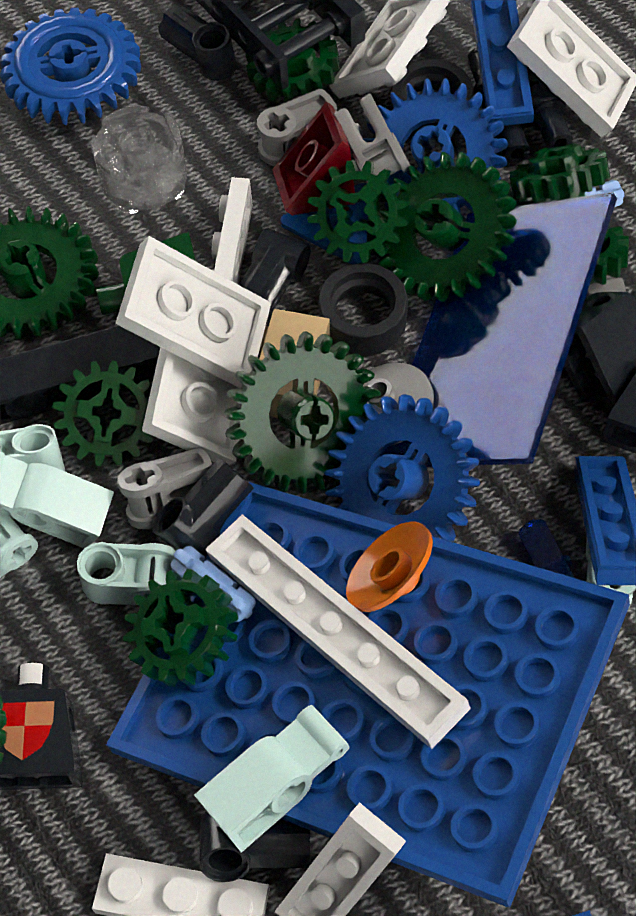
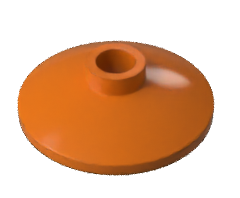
(389, 567)

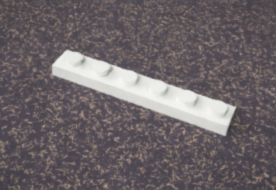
(339, 631)

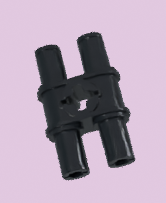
(547, 115)

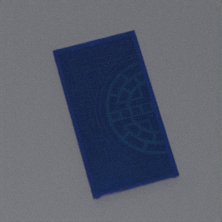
(506, 344)

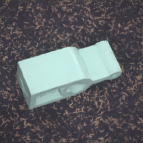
(53, 500)
(271, 777)

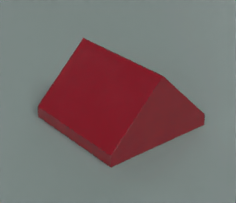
(308, 160)

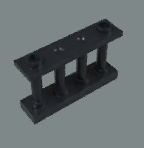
(338, 17)

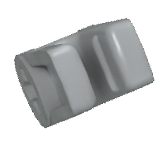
(287, 123)
(383, 150)
(161, 482)

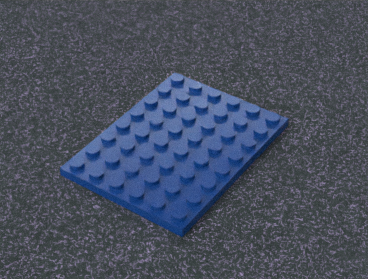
(493, 628)

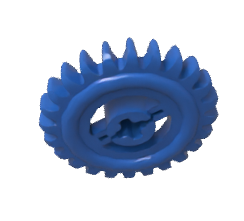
(70, 62)
(450, 113)
(405, 476)

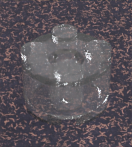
(140, 159)

